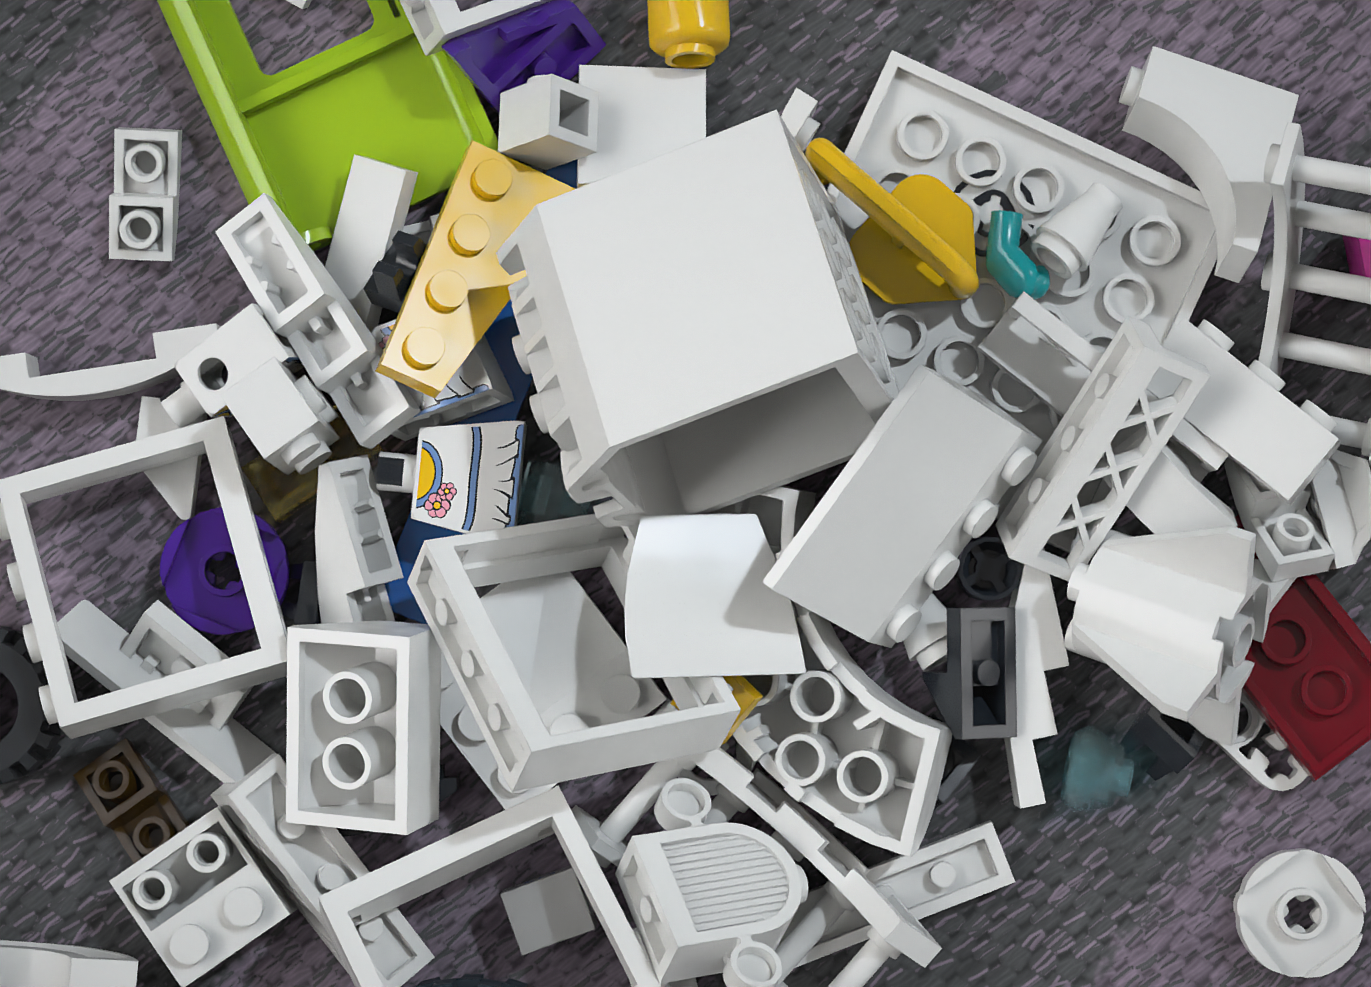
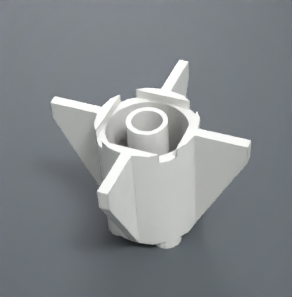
(1176, 619)

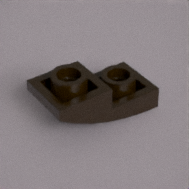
(130, 800)

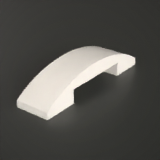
(21, 371)

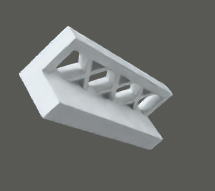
(1056, 364)
(1082, 439)
(313, 862)

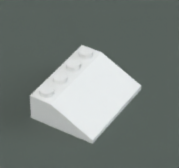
(905, 509)

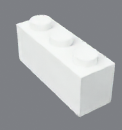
(1248, 414)

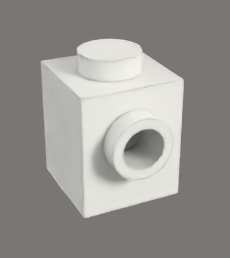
(548, 121)

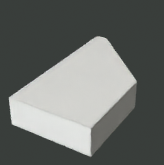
(175, 480)

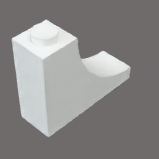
(1219, 135)

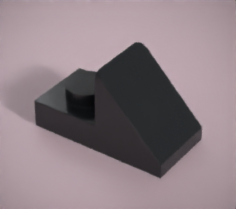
(980, 678)

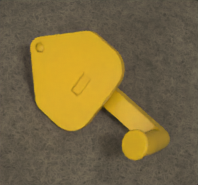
(916, 237)

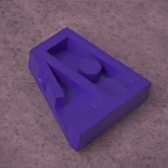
(527, 44)

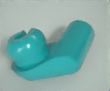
(1008, 263)

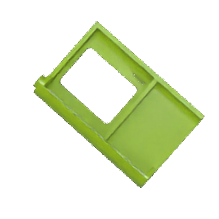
(304, 124)

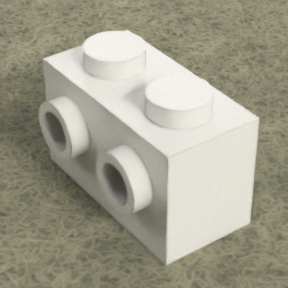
(283, 417)

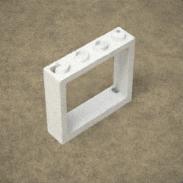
(30, 584)
(507, 717)
(467, 852)

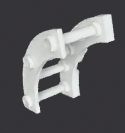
(1282, 275)
(893, 925)

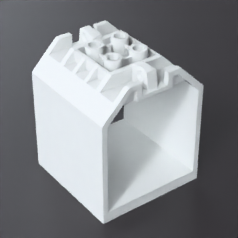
(696, 327)

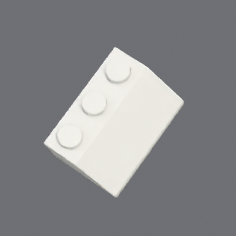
(363, 726)

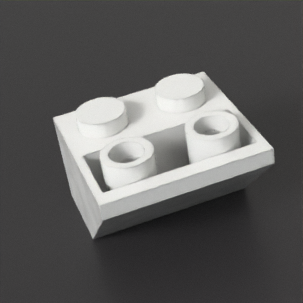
(202, 896)

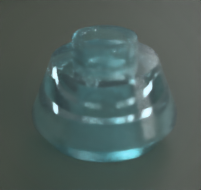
(1095, 771)

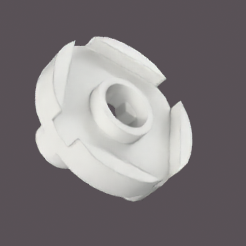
(1336, 918)

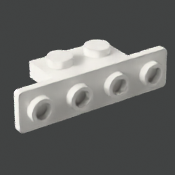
(155, 649)

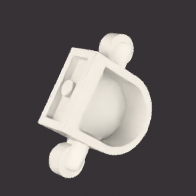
(709, 892)

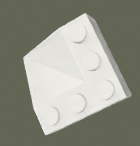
(567, 661)

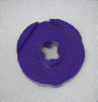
(193, 588)

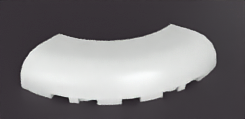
(833, 729)

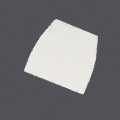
(701, 600)

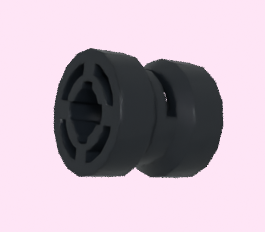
(992, 566)

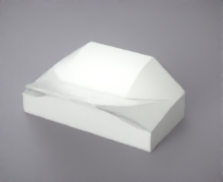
(1342, 506)

